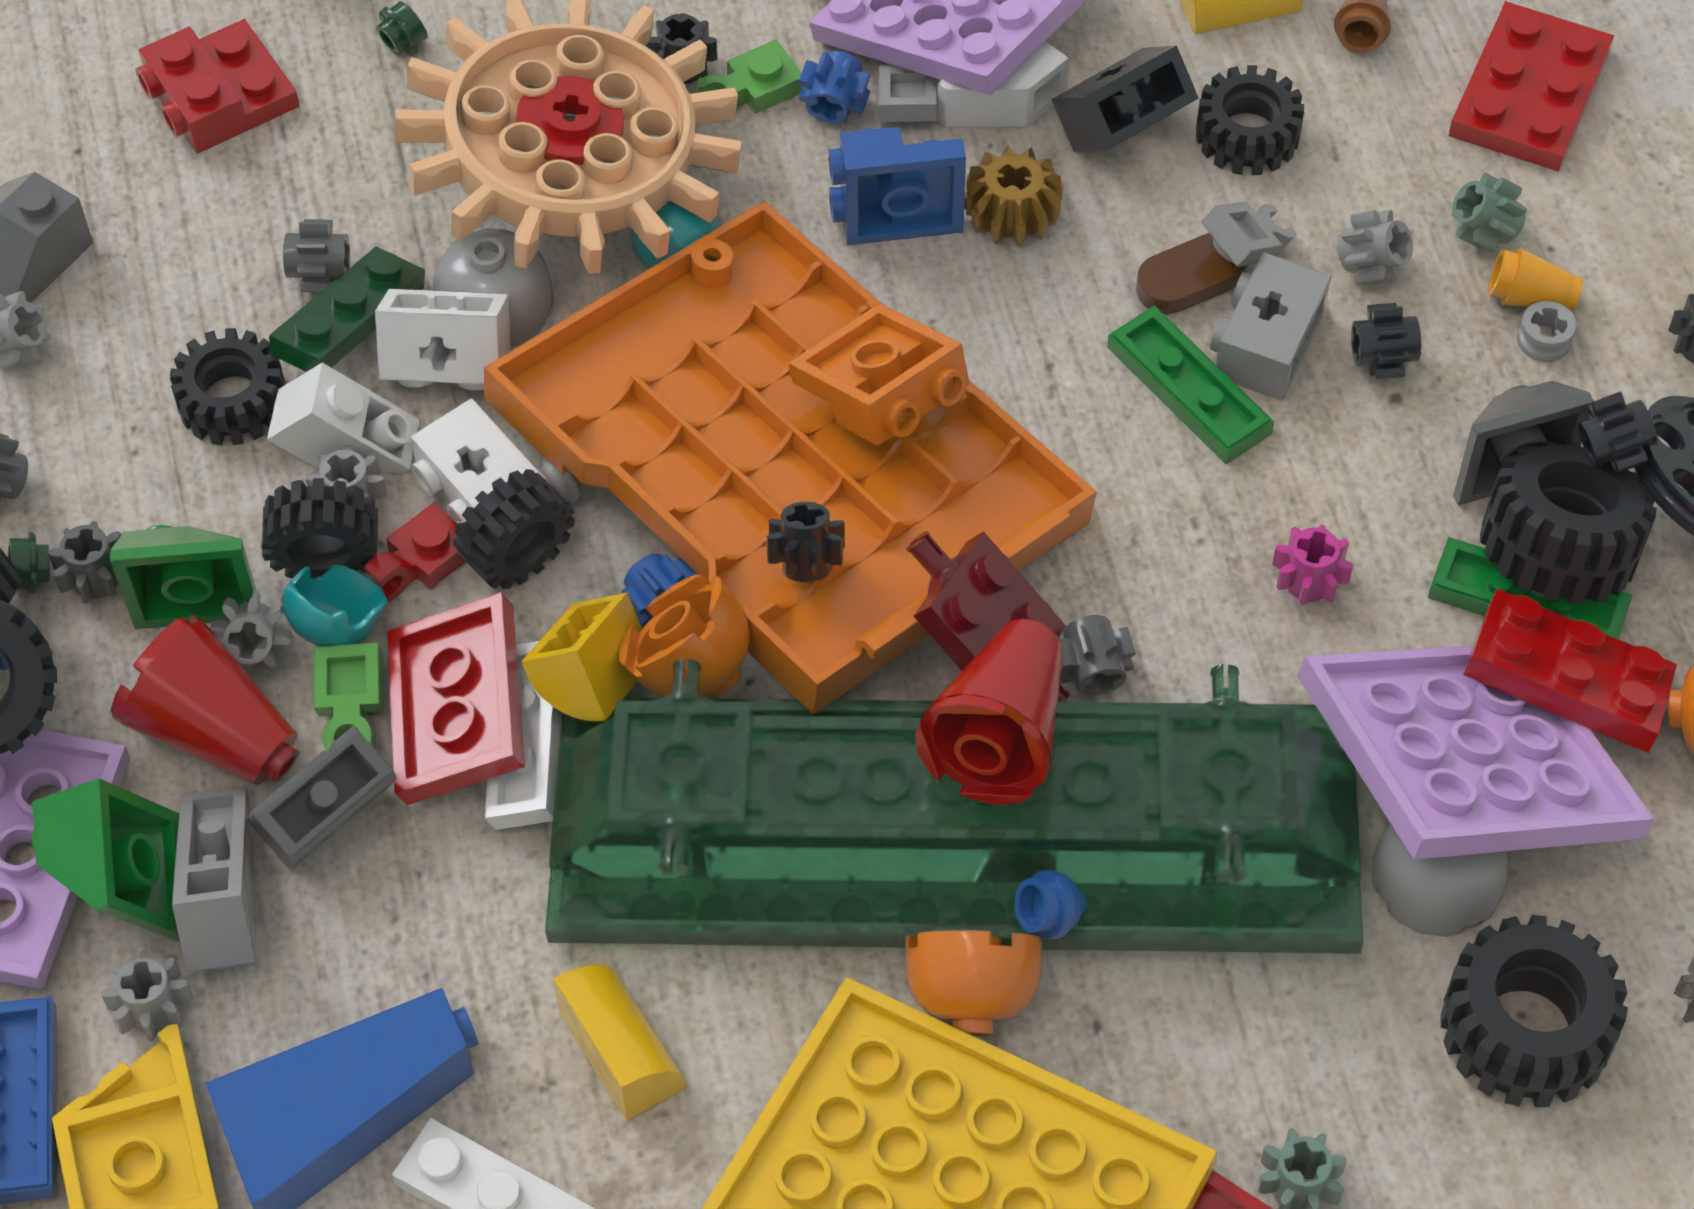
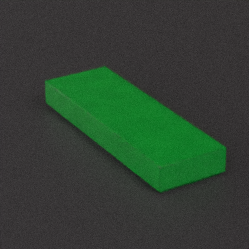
(1190, 384)
(1470, 580)

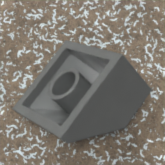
(39, 234)
(1513, 421)

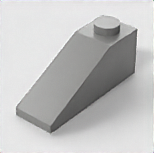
(215, 880)

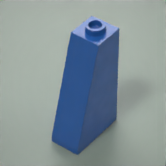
(339, 1097)

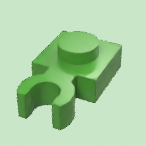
(759, 76)
(348, 686)

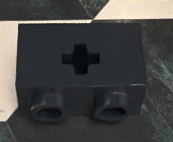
(1125, 98)

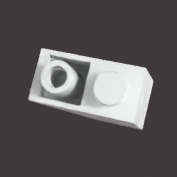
(1015, 103)
(330, 411)

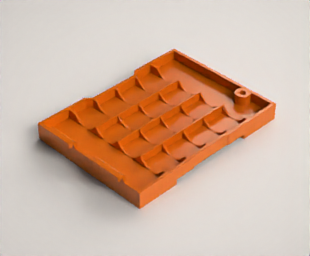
(694, 423)

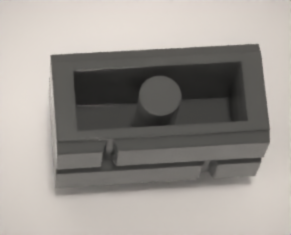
(321, 798)

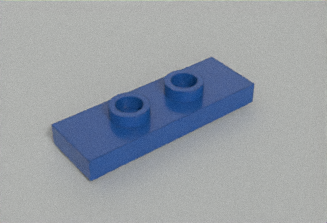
(28, 1099)

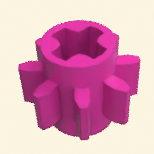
(1312, 564)

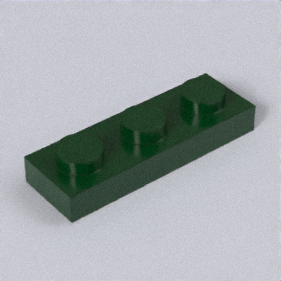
(343, 311)

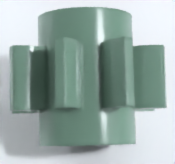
(1489, 212)
(1313, 1161)

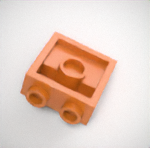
(883, 373)

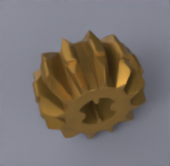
(1013, 195)

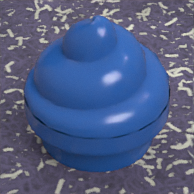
(1049, 904)

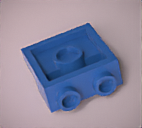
(896, 188)

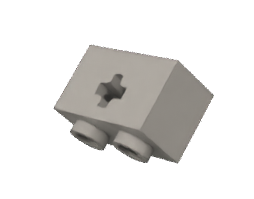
(1271, 324)

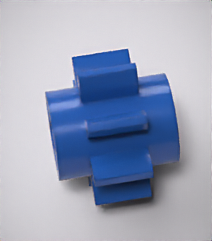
(834, 86)
(651, 578)

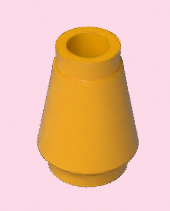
(1525, 279)

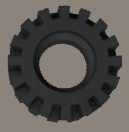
(1256, 96)
(217, 361)
(318, 528)
(514, 529)

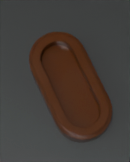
(1186, 276)

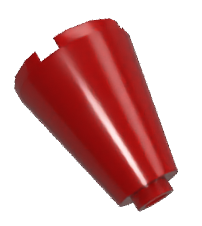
(206, 705)
(997, 717)

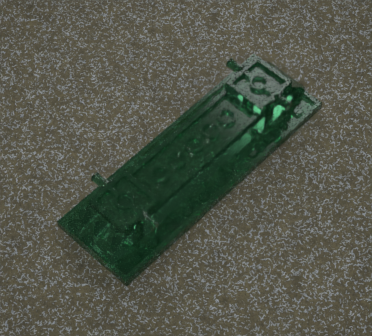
(831, 832)

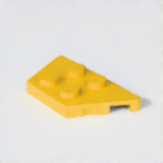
(138, 1137)

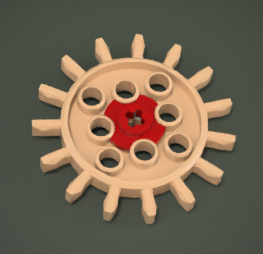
(568, 130)

